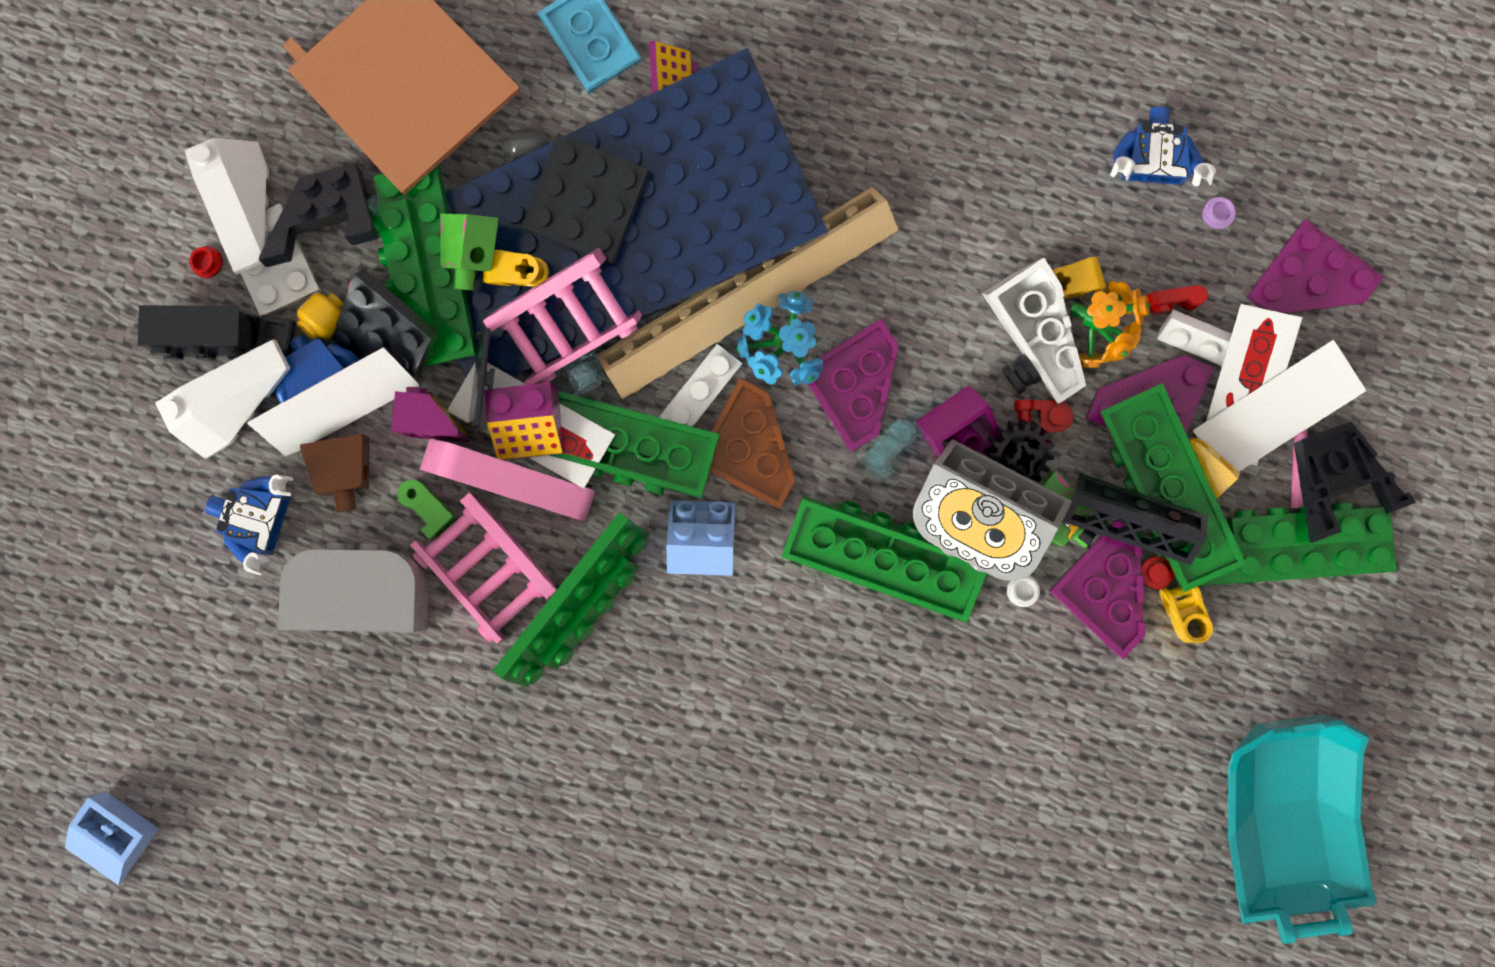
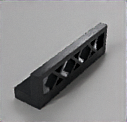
(1139, 513)

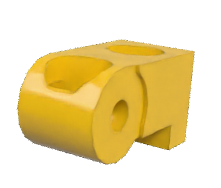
(1215, 467)

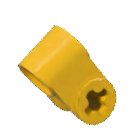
(511, 268)
(1081, 277)
(1185, 610)

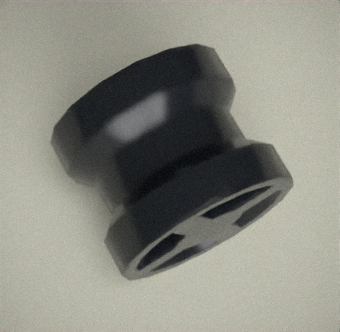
(1021, 374)

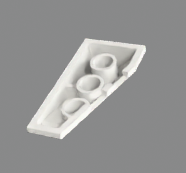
(1036, 319)
(219, 403)

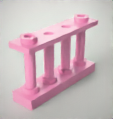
(561, 286)
(496, 537)

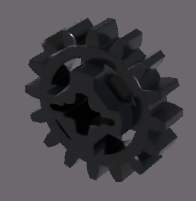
(1021, 454)

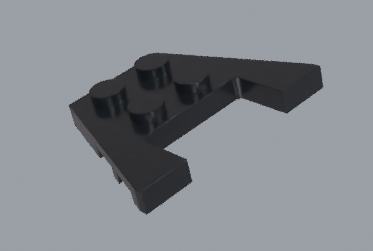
(320, 202)
(1334, 465)

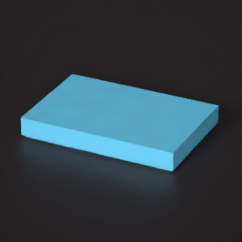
(590, 40)

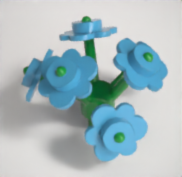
(793, 338)

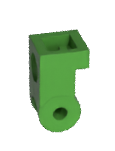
(428, 506)

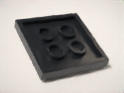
(586, 198)
(379, 319)

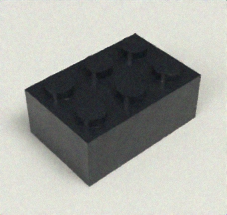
(197, 331)

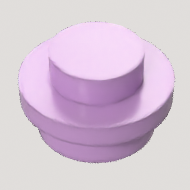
(1218, 213)

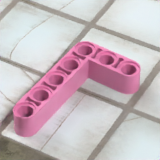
(507, 479)

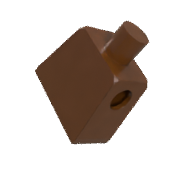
(339, 468)

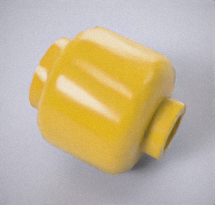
(319, 315)

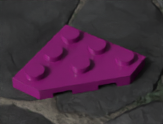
(1313, 275)
(1182, 378)
(857, 383)
(1107, 592)

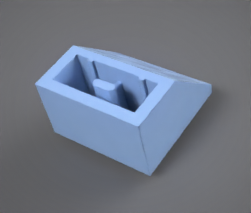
(700, 537)
(109, 836)

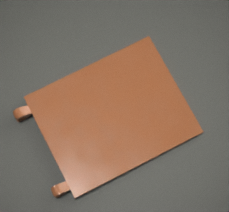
(402, 84)

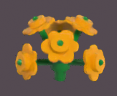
(1104, 316)

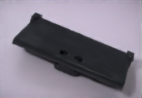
(481, 379)

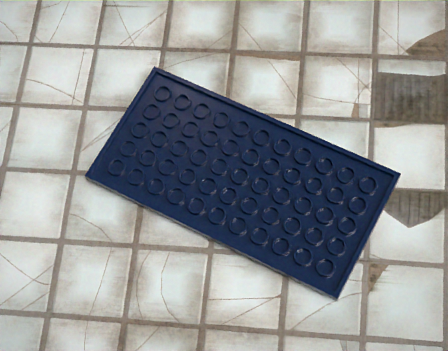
(714, 206)

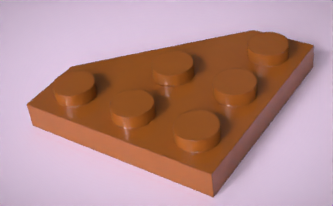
(752, 446)

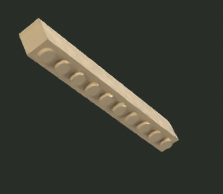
(721, 309)

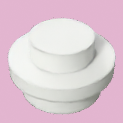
(1023, 591)

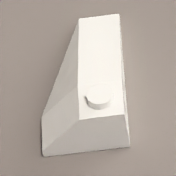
(233, 188)

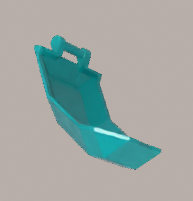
(1299, 824)

